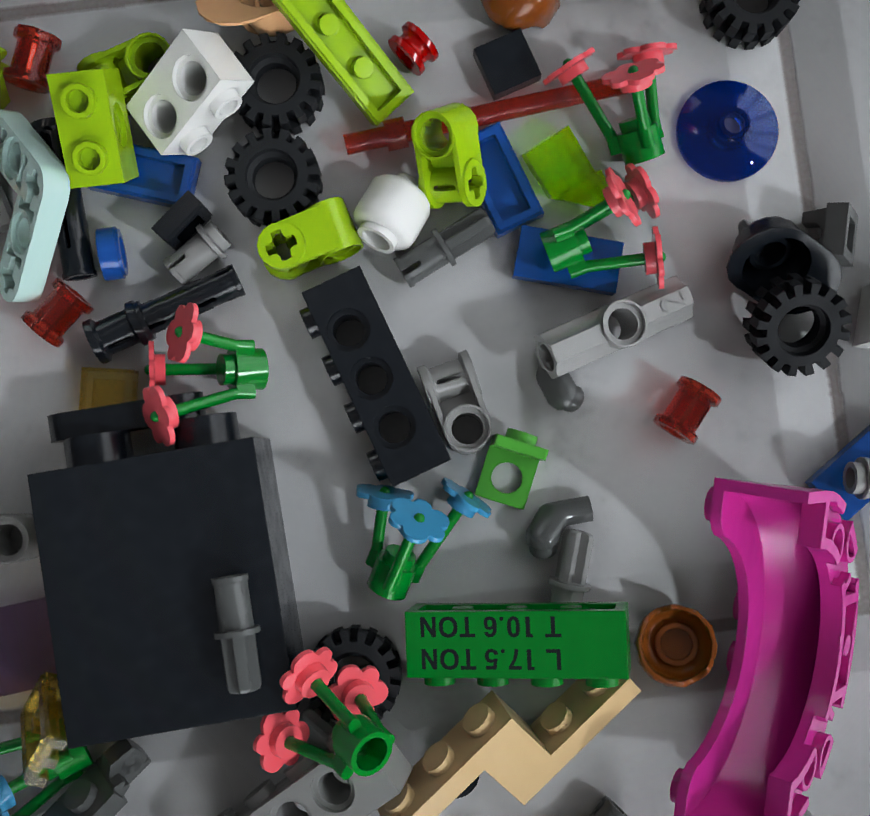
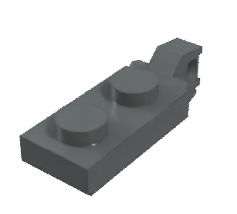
(104, 783)

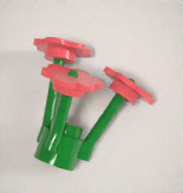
(641, 134)
(569, 242)
(241, 369)
(358, 736)

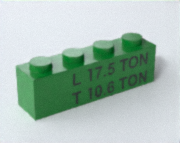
(519, 642)

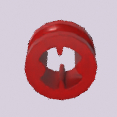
(413, 48)

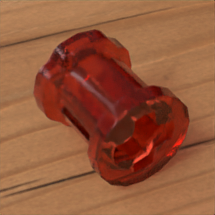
(31, 58)
(57, 313)
(687, 409)

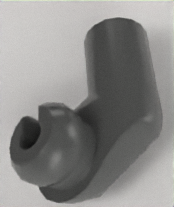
(561, 391)
(552, 520)

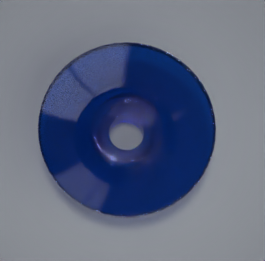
(714, 149)

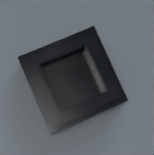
(507, 64)
(181, 220)

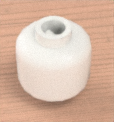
(391, 213)

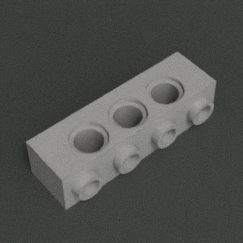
(322, 793)

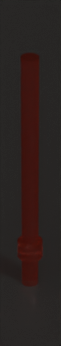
(396, 132)

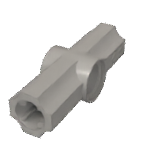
(589, 335)

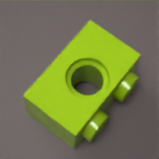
(93, 127)

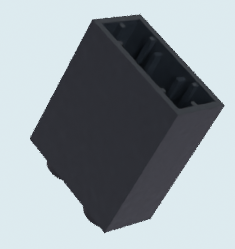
(131, 573)

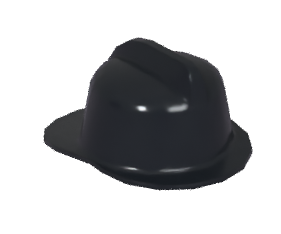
(775, 249)

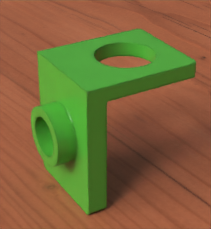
(518, 449)

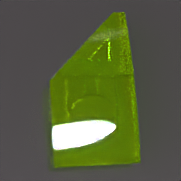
(565, 170)

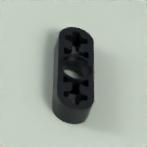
(108, 418)

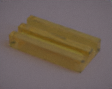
(42, 731)

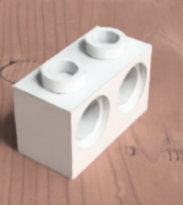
(189, 93)

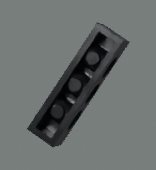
(351, 298)

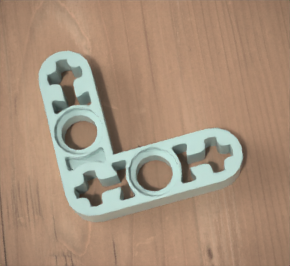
(38, 210)

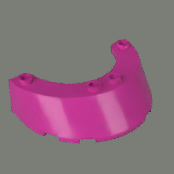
(788, 653)

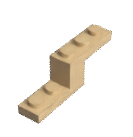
(508, 748)

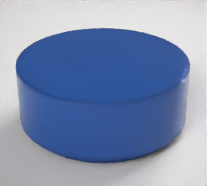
(111, 253)

